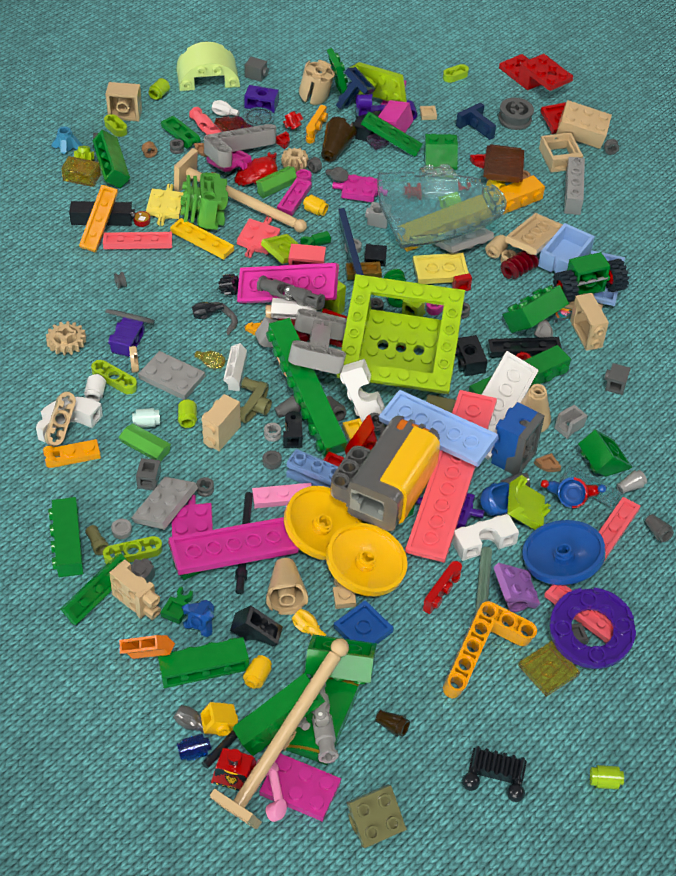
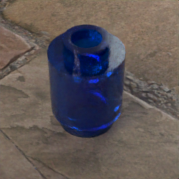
(194, 747)

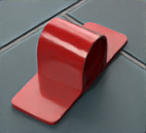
(364, 436)

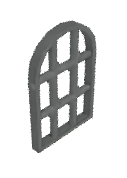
(131, 316)

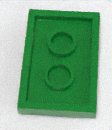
(338, 67)

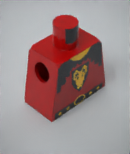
(233, 769)

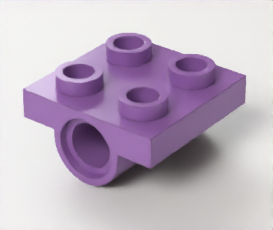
(516, 587)

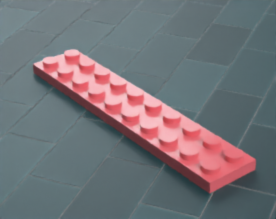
(448, 487)

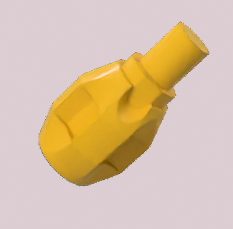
(307, 623)

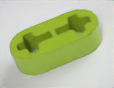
(455, 73)
(115, 125)

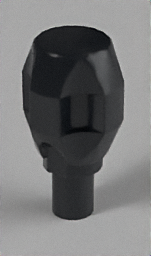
(205, 309)

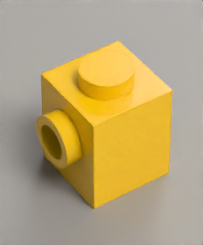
(218, 718)

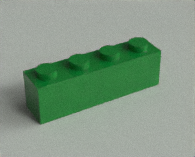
(111, 159)
(66, 537)
(203, 662)
(263, 723)

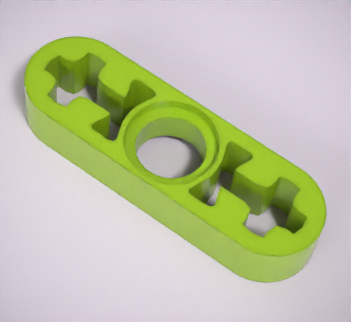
(118, 383)
(139, 543)

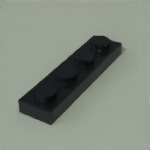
(532, 346)

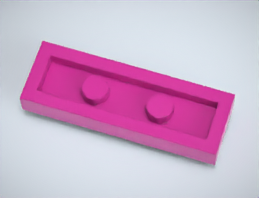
(294, 196)

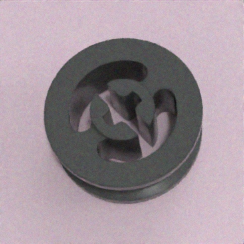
(516, 113)

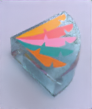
(562, 314)

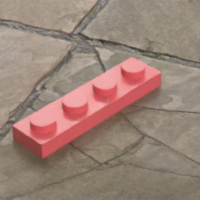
(137, 240)
(618, 523)
(590, 619)

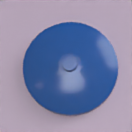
(564, 552)

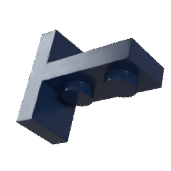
(358, 83)
(474, 117)

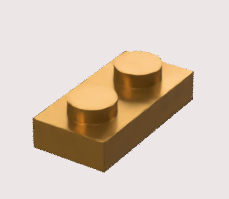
(369, 269)

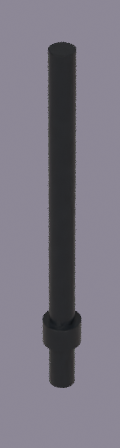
(241, 572)

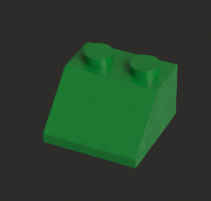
(441, 150)
(603, 454)

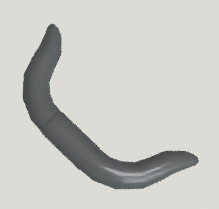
(234, 321)

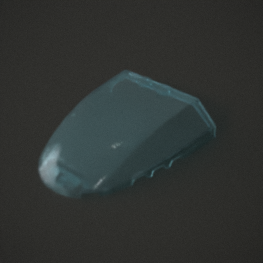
(436, 208)

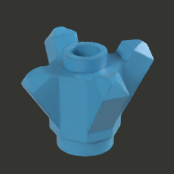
(65, 140)

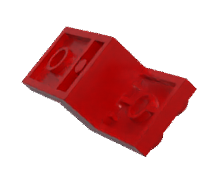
(536, 72)

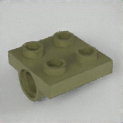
(375, 816)

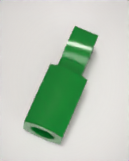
(317, 239)

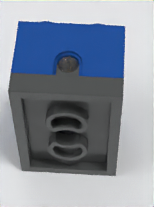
(517, 439)

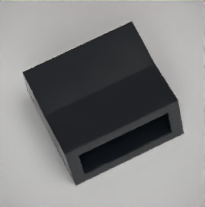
(376, 253)

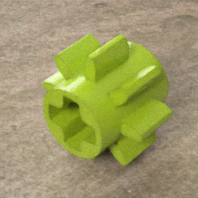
(84, 153)

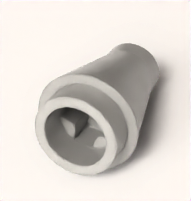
(633, 481)

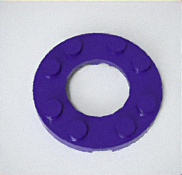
(604, 602)

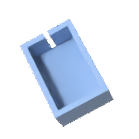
(565, 245)

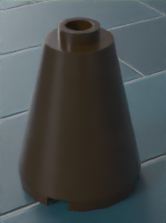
(337, 138)

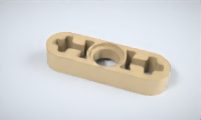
(60, 433)

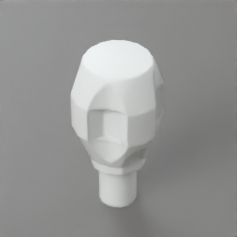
(223, 108)

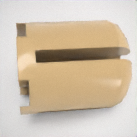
(315, 82)

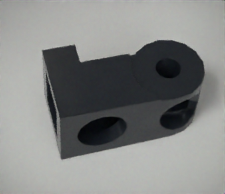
(293, 435)

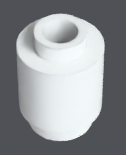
(95, 387)

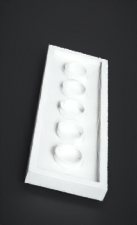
(509, 386)

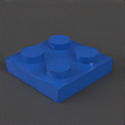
(363, 624)

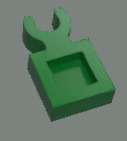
(173, 608)

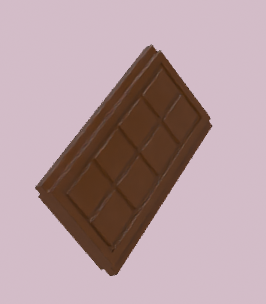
(504, 163)

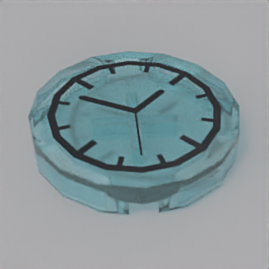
(258, 116)

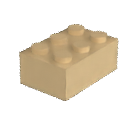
(584, 123)

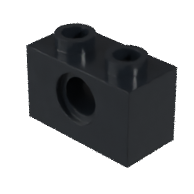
(471, 356)

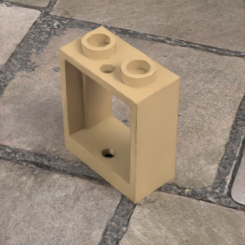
(558, 162)
(589, 322)

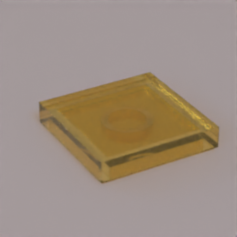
(548, 669)

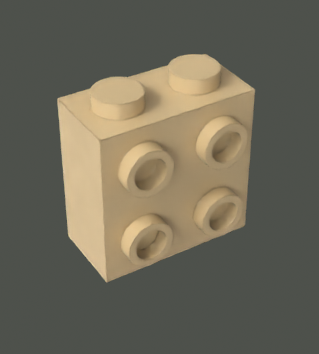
(221, 422)

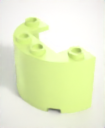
(206, 60)

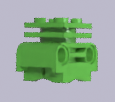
(206, 200)

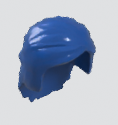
(495, 499)

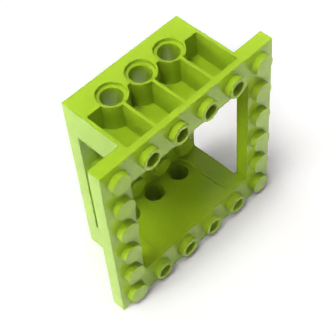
(437, 337)

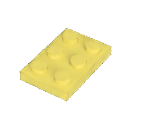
(439, 267)

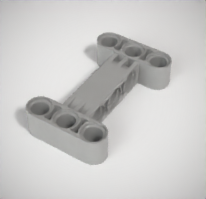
(317, 353)

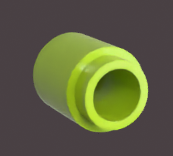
(159, 89)
(187, 413)
(606, 777)

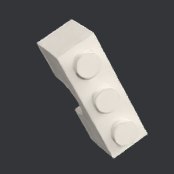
(355, 376)
(498, 530)

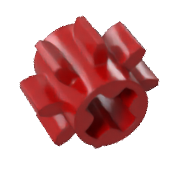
(293, 120)

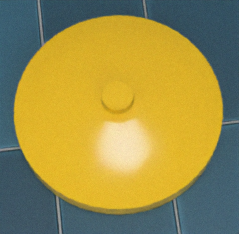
(313, 519)
(366, 559)

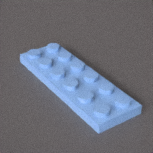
(456, 434)

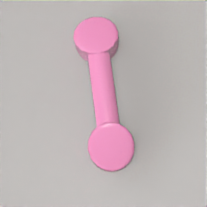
(277, 809)

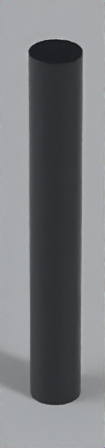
(215, 754)

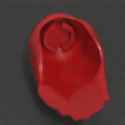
(255, 170)

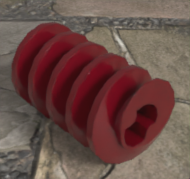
(518, 265)

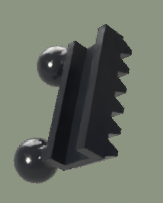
(496, 767)

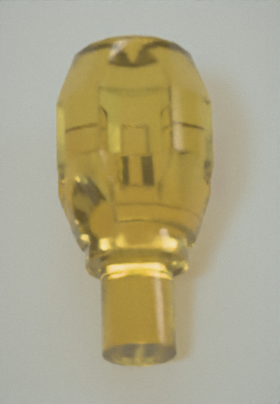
(211, 359)

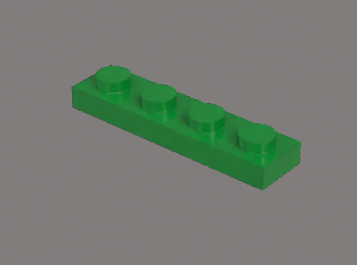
(391, 134)
(91, 593)

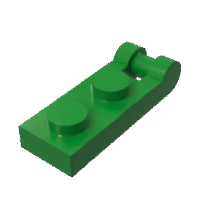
(180, 131)

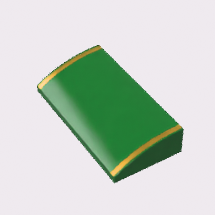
(341, 699)

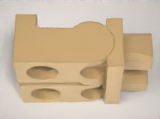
(134, 591)

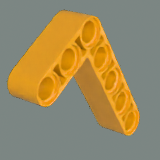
(477, 642)

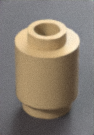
(496, 246)

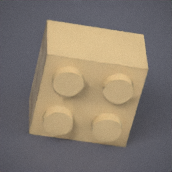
(124, 100)

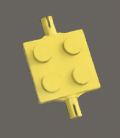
(164, 204)

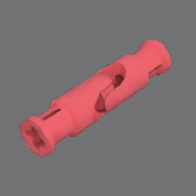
(203, 121)

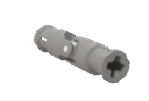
(325, 732)

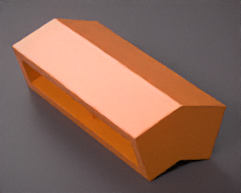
(146, 646)

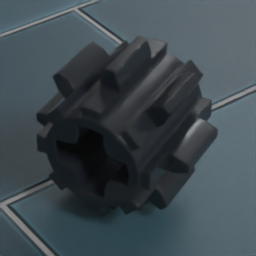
(229, 284)

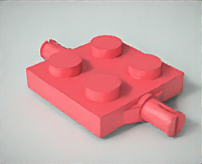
(254, 233)

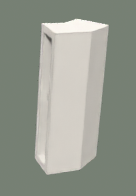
(285, 308)
(235, 367)

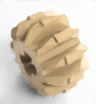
(295, 157)

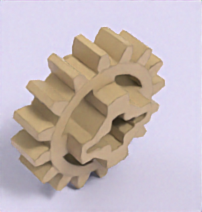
(66, 338)

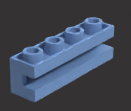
(310, 469)

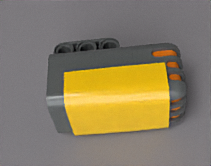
(390, 477)

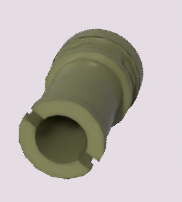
(97, 541)

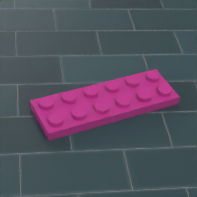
(315, 277)
(231, 546)

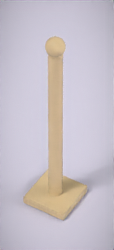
(188, 166)
(237, 806)

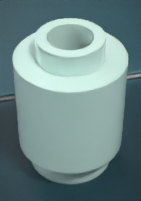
(146, 417)

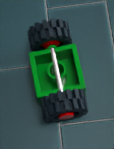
(591, 275)

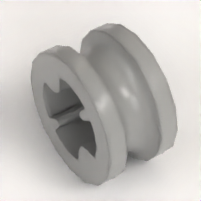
(272, 436)

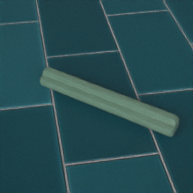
(484, 577)

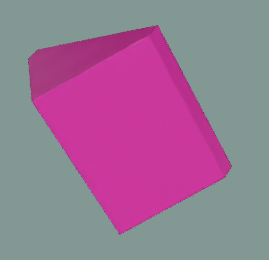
(397, 114)

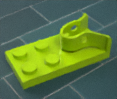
(388, 84)

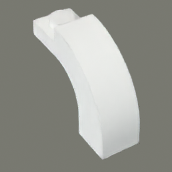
(85, 412)

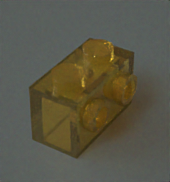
(81, 171)

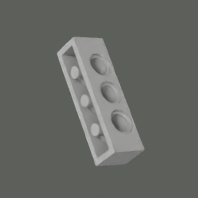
(574, 185)

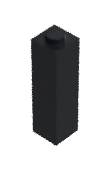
(120, 215)

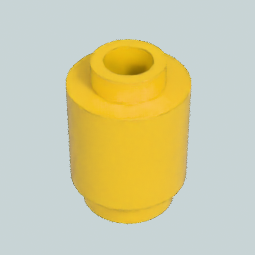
(315, 205)
(257, 672)

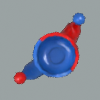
(573, 491)

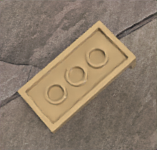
(533, 234)

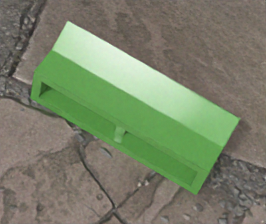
(276, 181)
(145, 442)

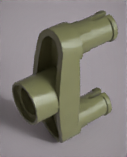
(257, 402)

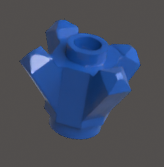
(199, 616)

